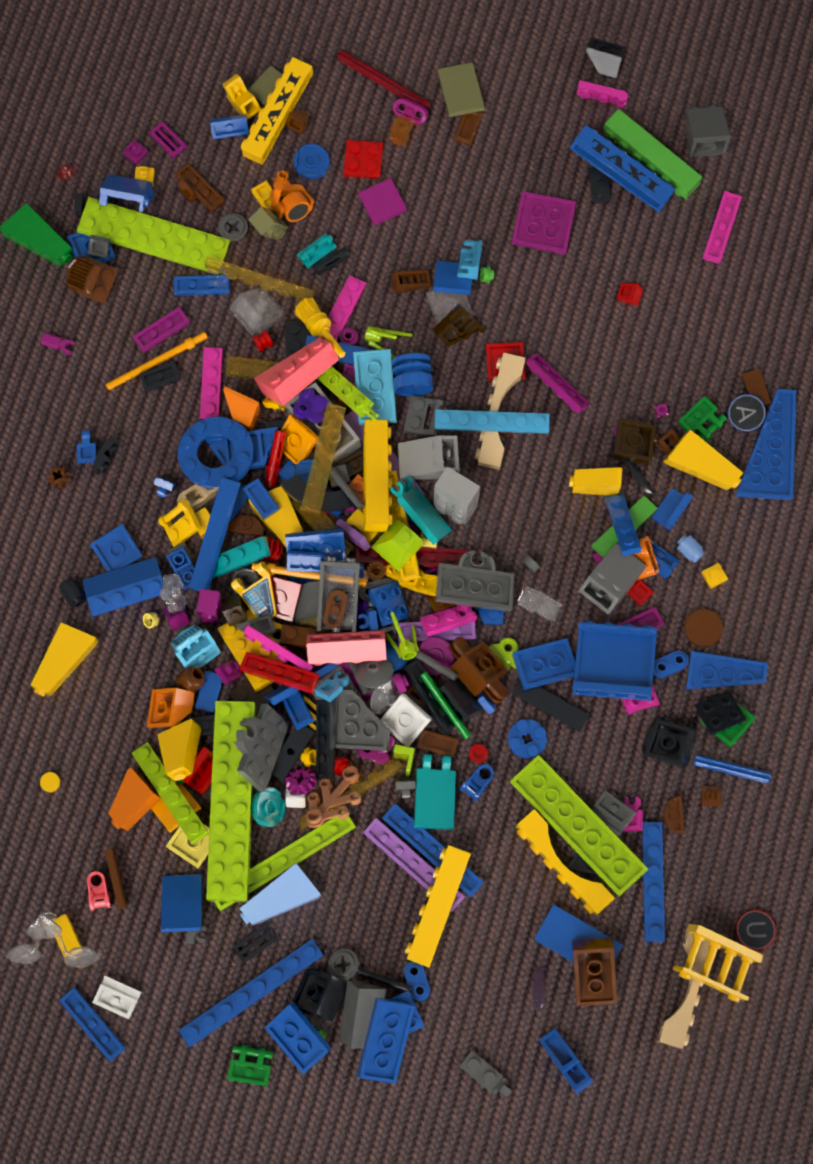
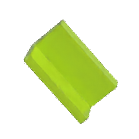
(405, 753)

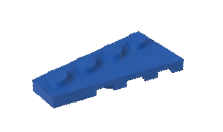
(722, 671)

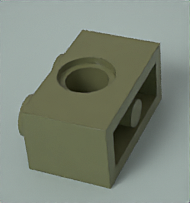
(268, 223)

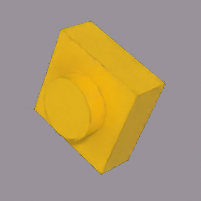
(714, 575)

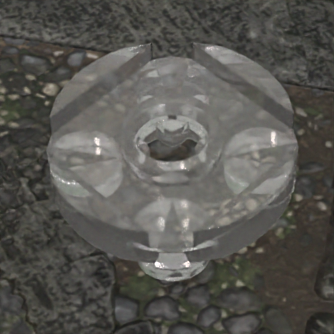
(172, 593)

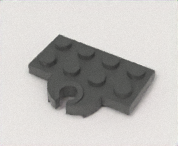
(475, 584)
(260, 745)

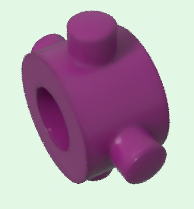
(661, 410)

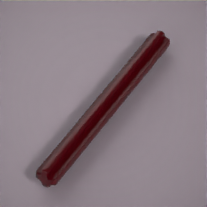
(381, 79)

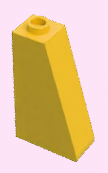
(704, 462)
(282, 521)
(62, 658)

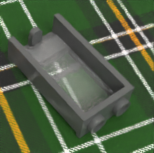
(342, 576)

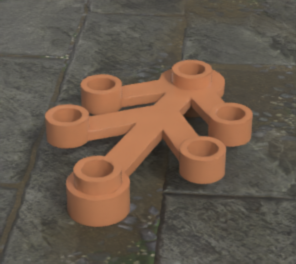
(316, 816)

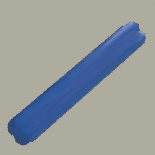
(732, 769)

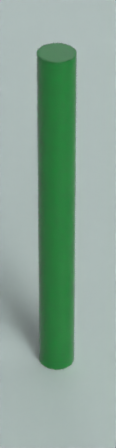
(445, 705)

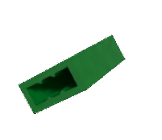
(36, 235)

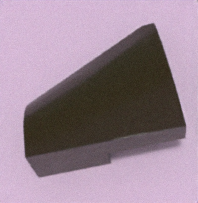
(457, 326)

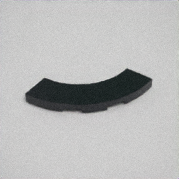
(332, 500)

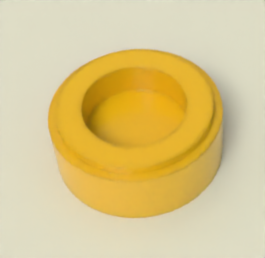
(50, 782)

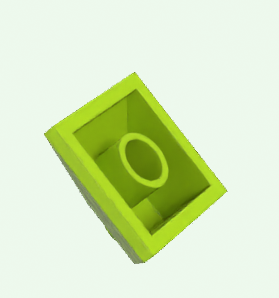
(398, 544)

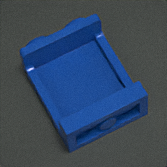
(126, 189)

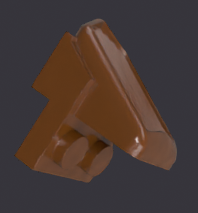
(90, 278)

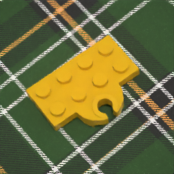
(240, 645)

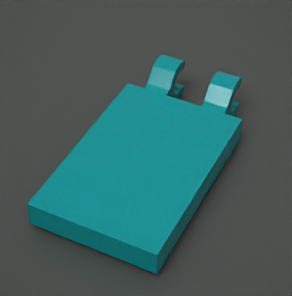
(421, 510)
(435, 795)

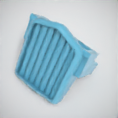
(195, 647)

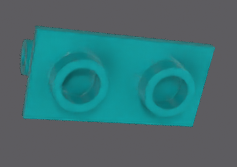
(317, 250)

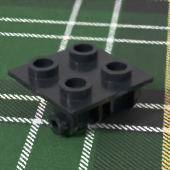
(720, 713)

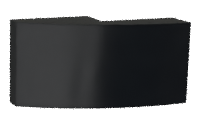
(102, 461)

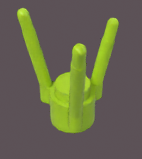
(375, 335)
(406, 649)

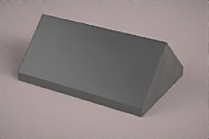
(358, 1012)

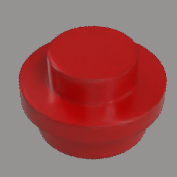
(478, 753)
(340, 764)

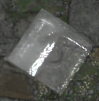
(256, 310)

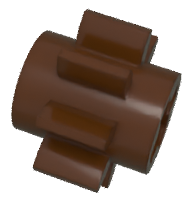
(57, 472)

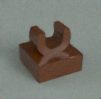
(297, 121)
(711, 796)

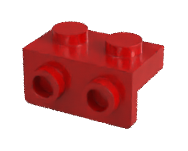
(202, 772)

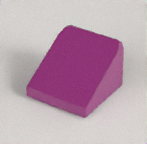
(177, 619)

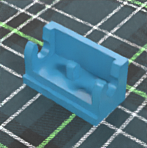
(470, 260)

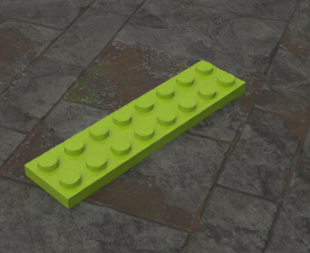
(151, 235)
(579, 825)

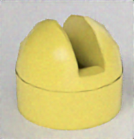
(151, 616)

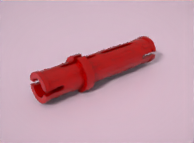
(275, 459)

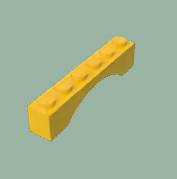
(593, 894)

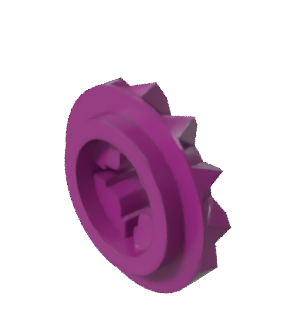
(305, 785)

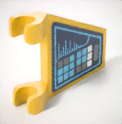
(259, 595)

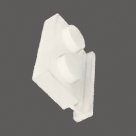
(117, 997)

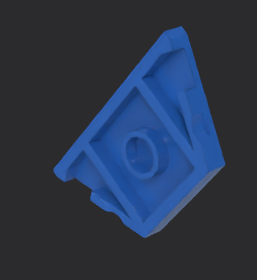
(262, 444)

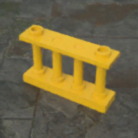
(731, 949)

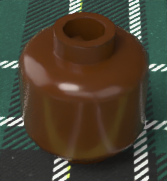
(190, 679)

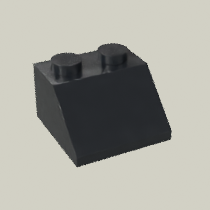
(461, 700)
(320, 994)

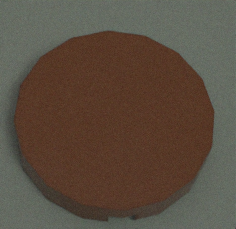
(703, 628)

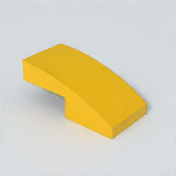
(424, 585)

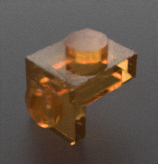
(400, 131)

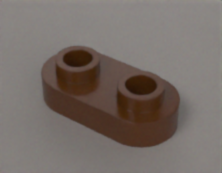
(335, 608)

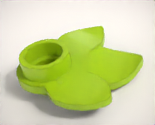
(503, 655)

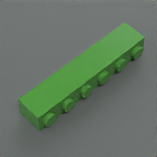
(651, 153)

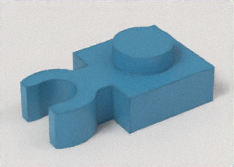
(332, 688)

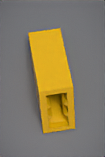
(596, 481)
(180, 749)

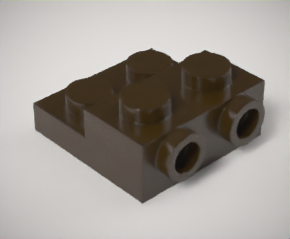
(635, 441)

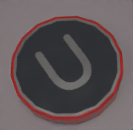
(755, 930)

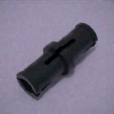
(331, 261)

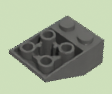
(612, 579)

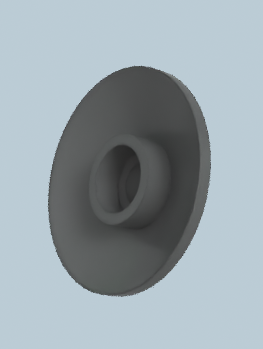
(374, 674)

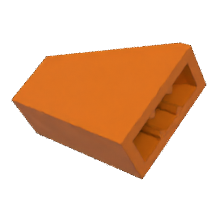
(132, 800)

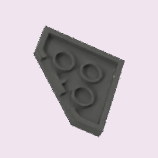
(358, 725)

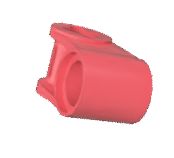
(98, 892)

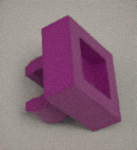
(135, 152)
(229, 672)

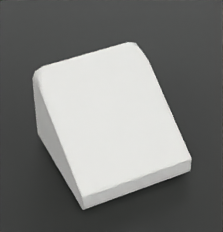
(295, 800)

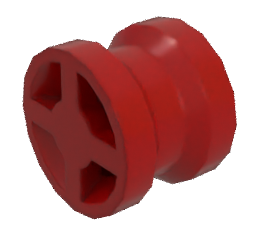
(262, 341)

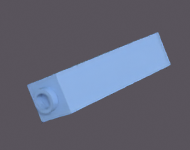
(282, 895)

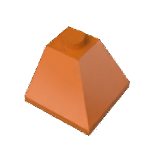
(242, 408)
(169, 707)

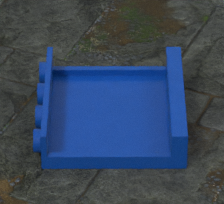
(615, 661)

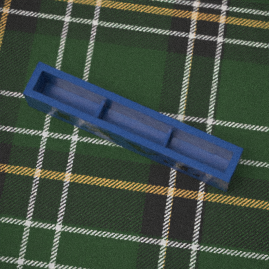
(622, 168)

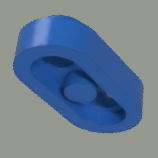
(670, 664)
(416, 981)

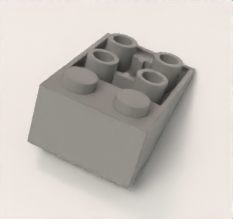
(428, 457)

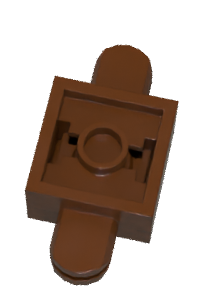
(479, 669)

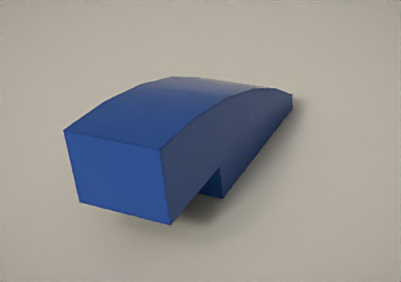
(566, 1061)

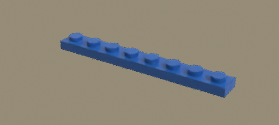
(250, 993)

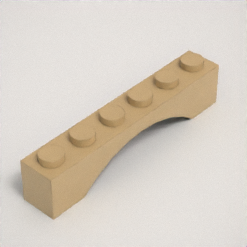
(509, 374)
(675, 1028)

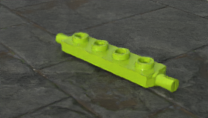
(348, 393)

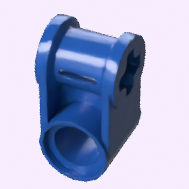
(477, 783)

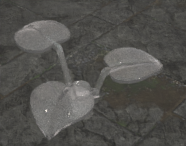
(46, 927)

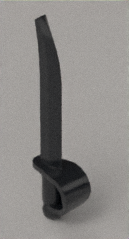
(635, 471)

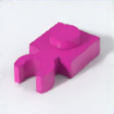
(637, 822)

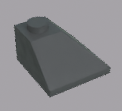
(307, 602)

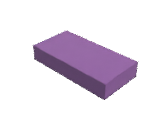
(353, 535)

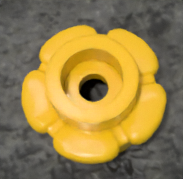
(308, 757)

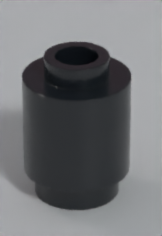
(72, 592)

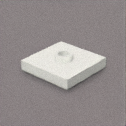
(405, 720)

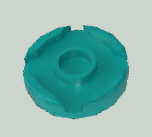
(268, 807)

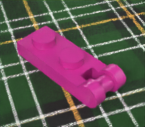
(602, 94)
(447, 619)

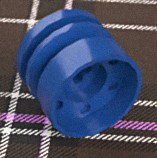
(412, 374)

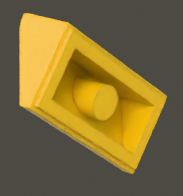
(68, 934)

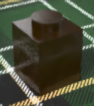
(234, 609)

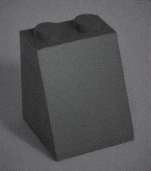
(706, 131)

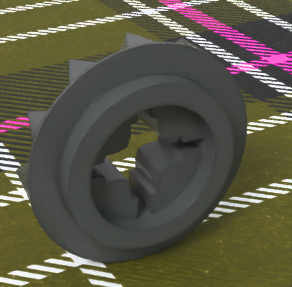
(232, 220)
(337, 959)

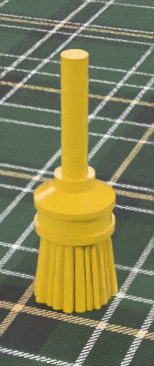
(317, 322)

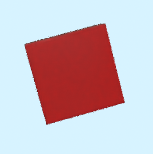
(640, 592)

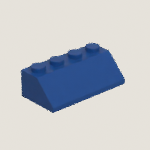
(123, 587)

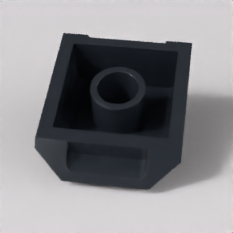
(669, 743)

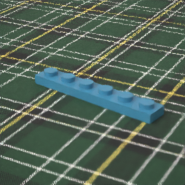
(492, 421)

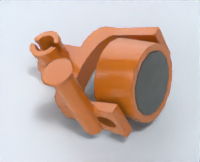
(296, 203)

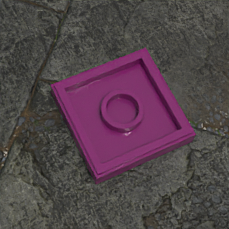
(382, 202)

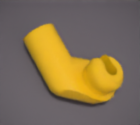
(392, 573)

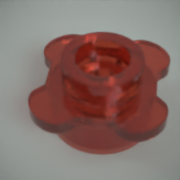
(65, 172)

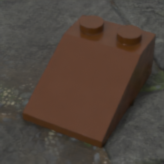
(594, 972)

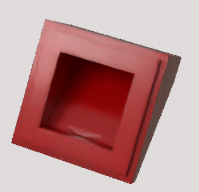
(630, 293)

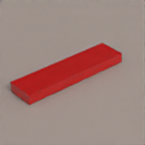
(279, 672)

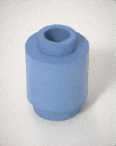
(690, 548)

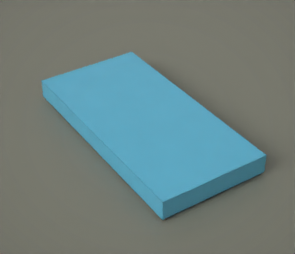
(375, 381)

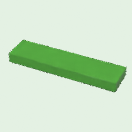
(639, 513)

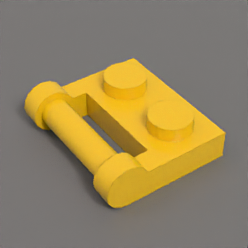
(184, 527)

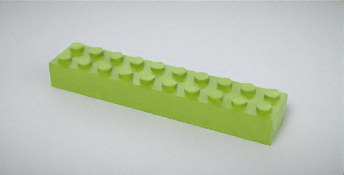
(229, 809)

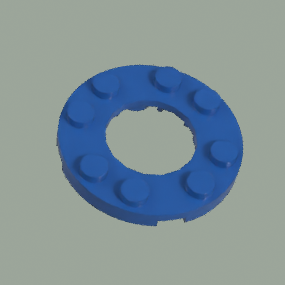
(214, 427)

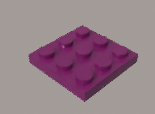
(543, 223)

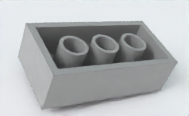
(347, 441)
(456, 496)

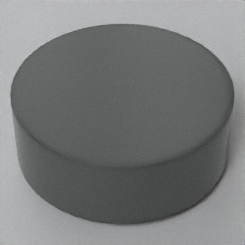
(530, 563)

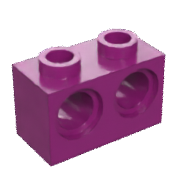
(209, 606)

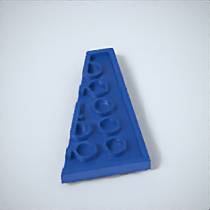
(772, 460)

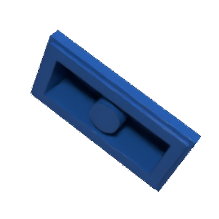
(665, 560)

